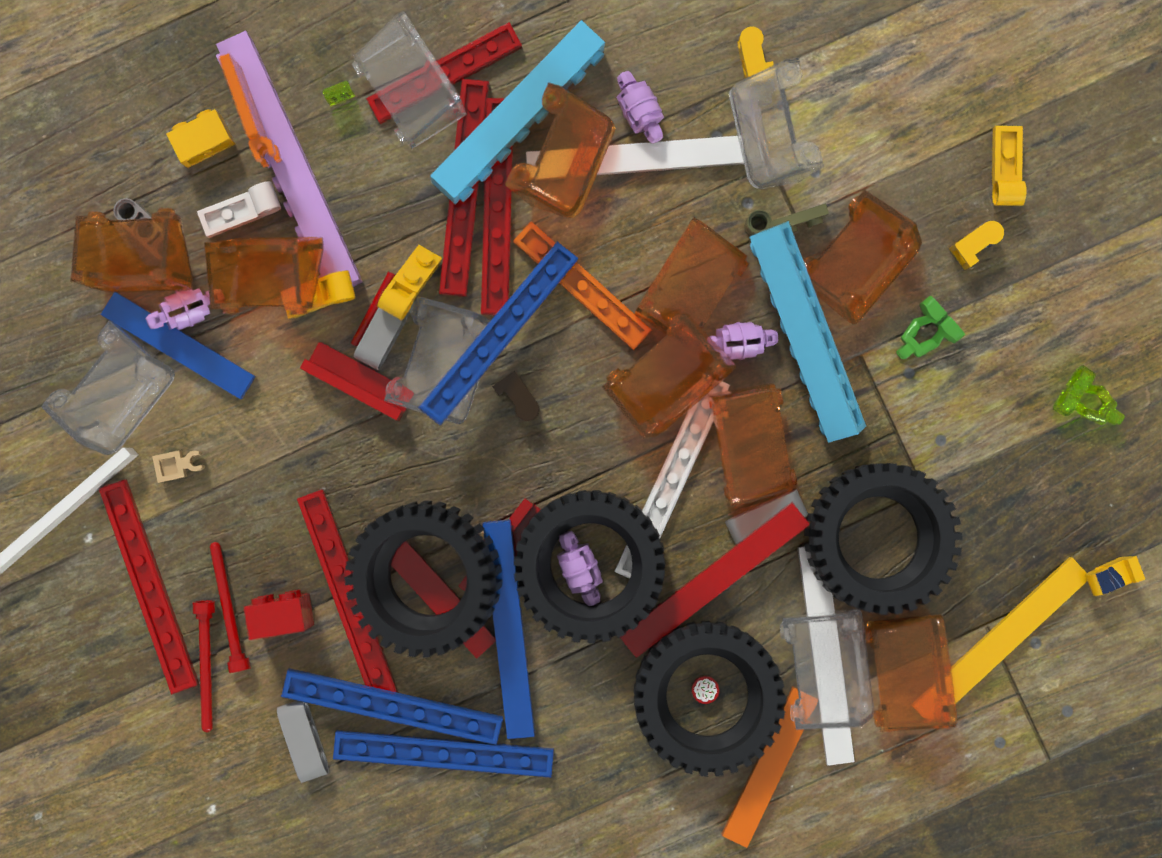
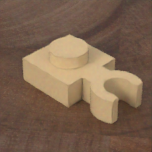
(173, 465)

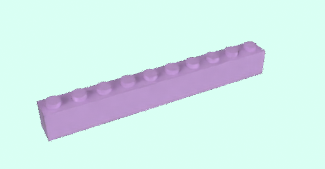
(293, 173)

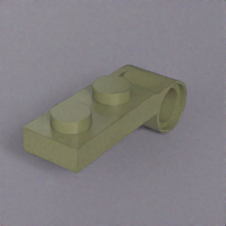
(811, 217)

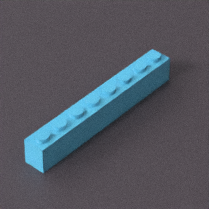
(516, 114)
(807, 332)

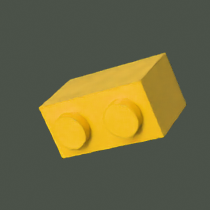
(200, 137)

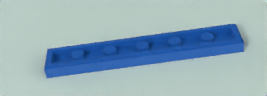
(179, 346)

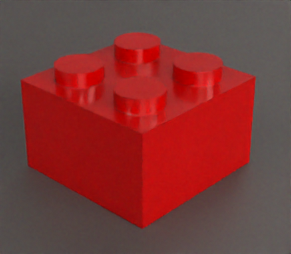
(278, 616)

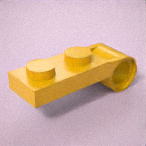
(1007, 166)
(409, 282)
(331, 290)

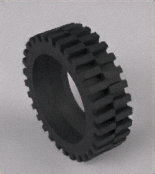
(934, 538)
(383, 607)
(576, 618)
(730, 747)

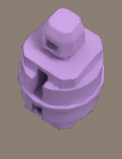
(640, 107)
(187, 318)
(739, 334)
(580, 568)

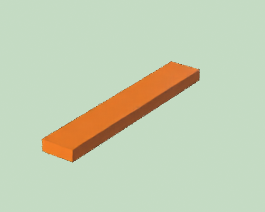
(587, 290)
(763, 779)

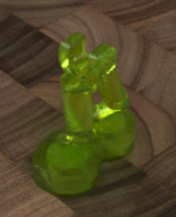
(1081, 383)

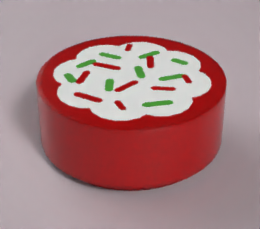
(705, 689)

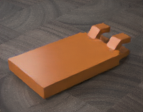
(248, 112)

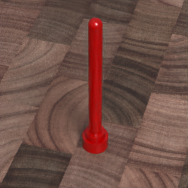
(203, 611)
(238, 660)

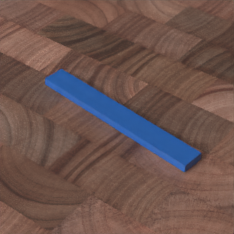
(498, 334)
(510, 636)
(392, 706)
(443, 753)

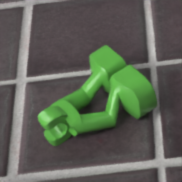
(933, 314)

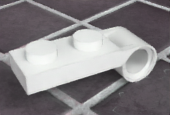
(239, 210)

